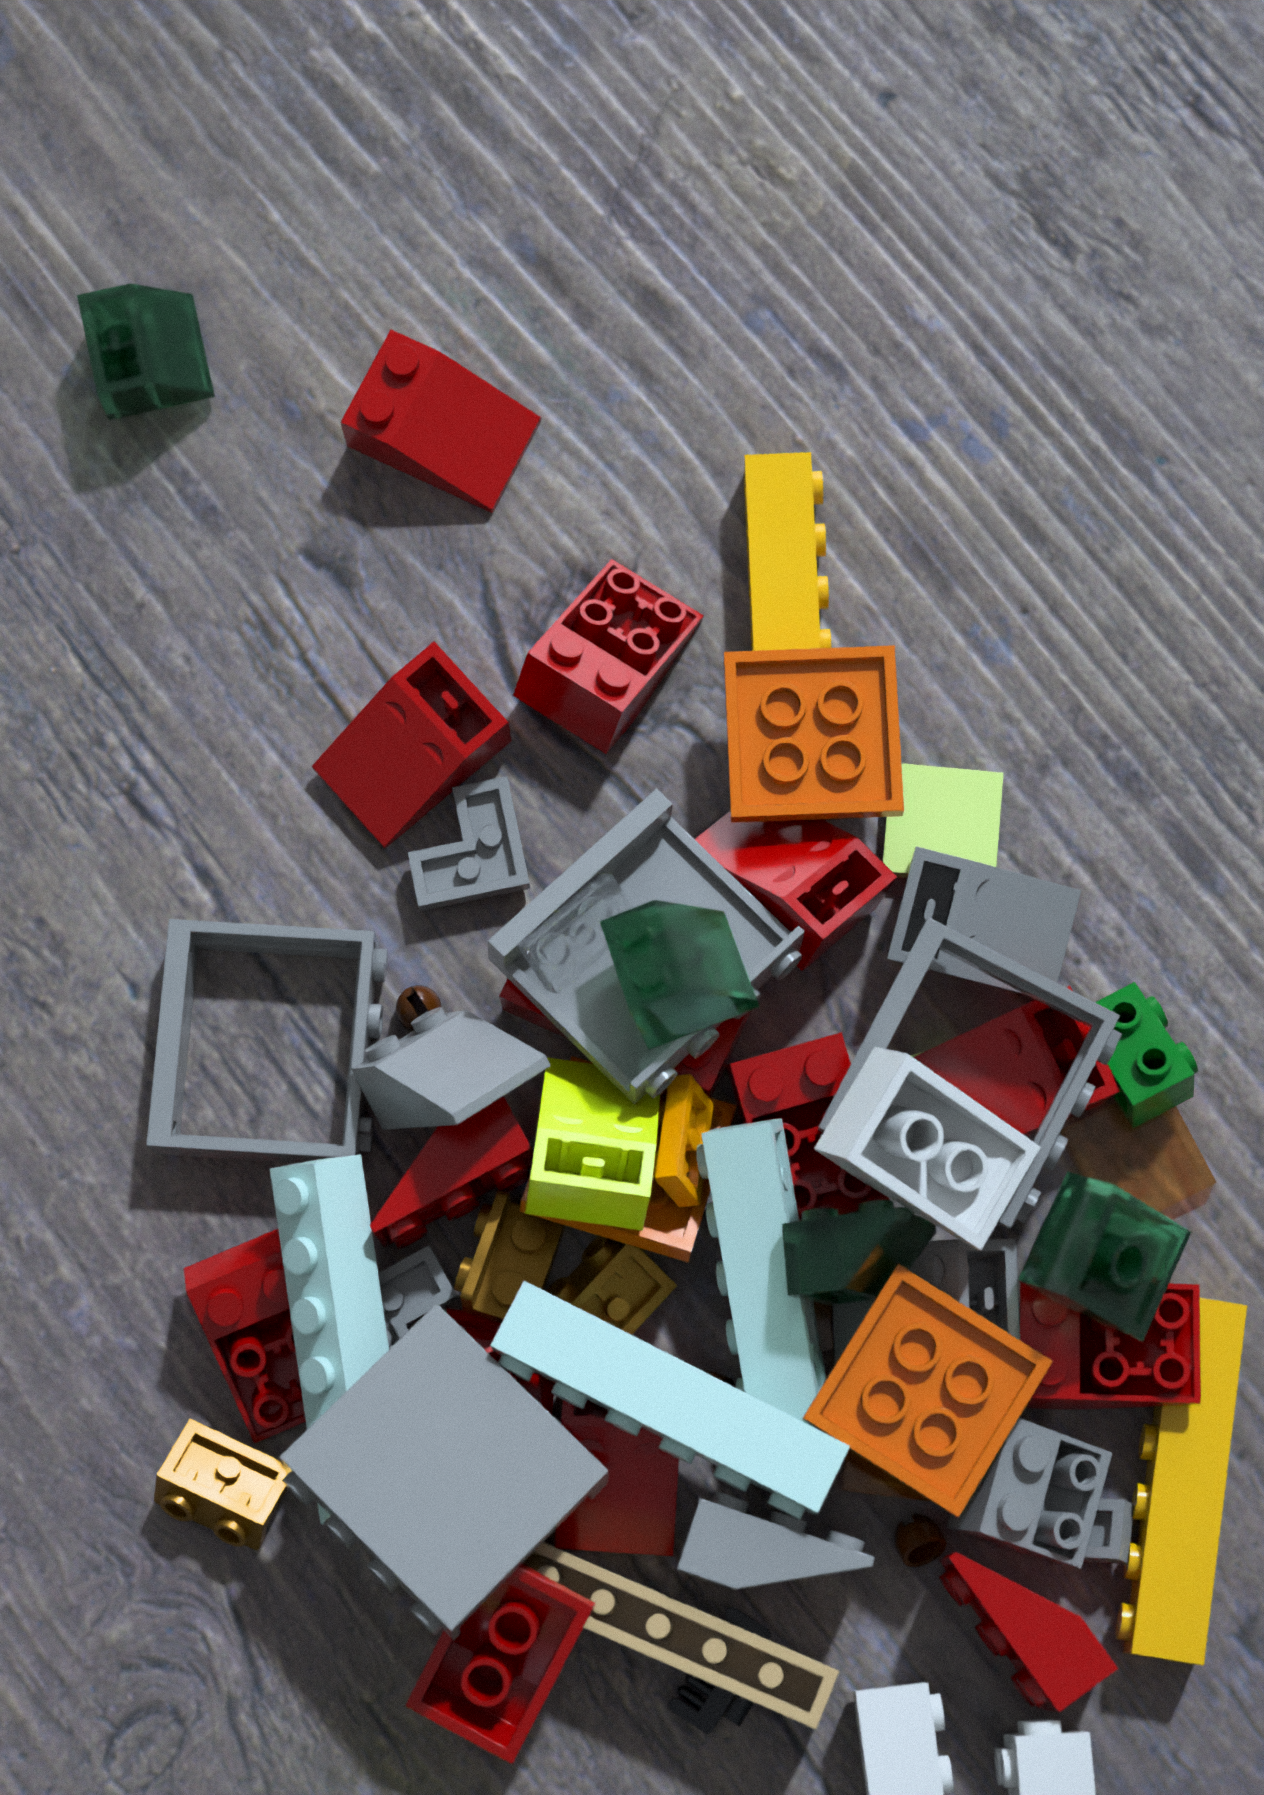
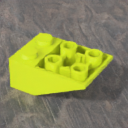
(592, 1149)

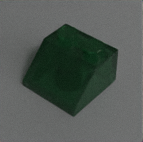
(677, 968)
(1105, 1254)

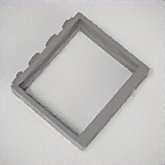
(174, 1028)
(1074, 1090)

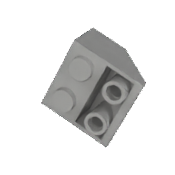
(1038, 1495)

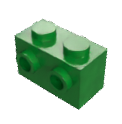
(1146, 1062)

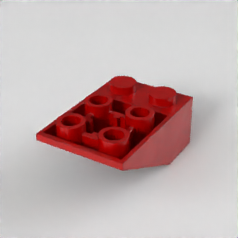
(606, 655)
(412, 745)
(802, 875)
(1018, 1064)
(799, 1088)
(454, 1171)
(250, 1330)
(1108, 1368)
(637, 1504)
(1045, 1642)

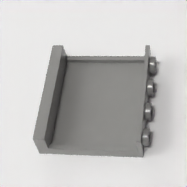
(650, 862)
(441, 1471)

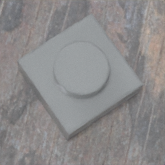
(1111, 1532)

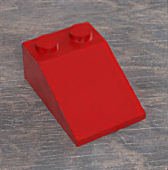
(438, 422)
(502, 1662)

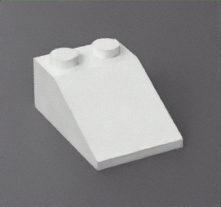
(927, 1146)

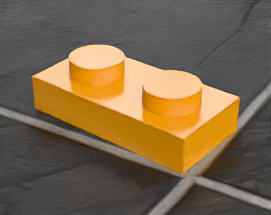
(682, 1120)

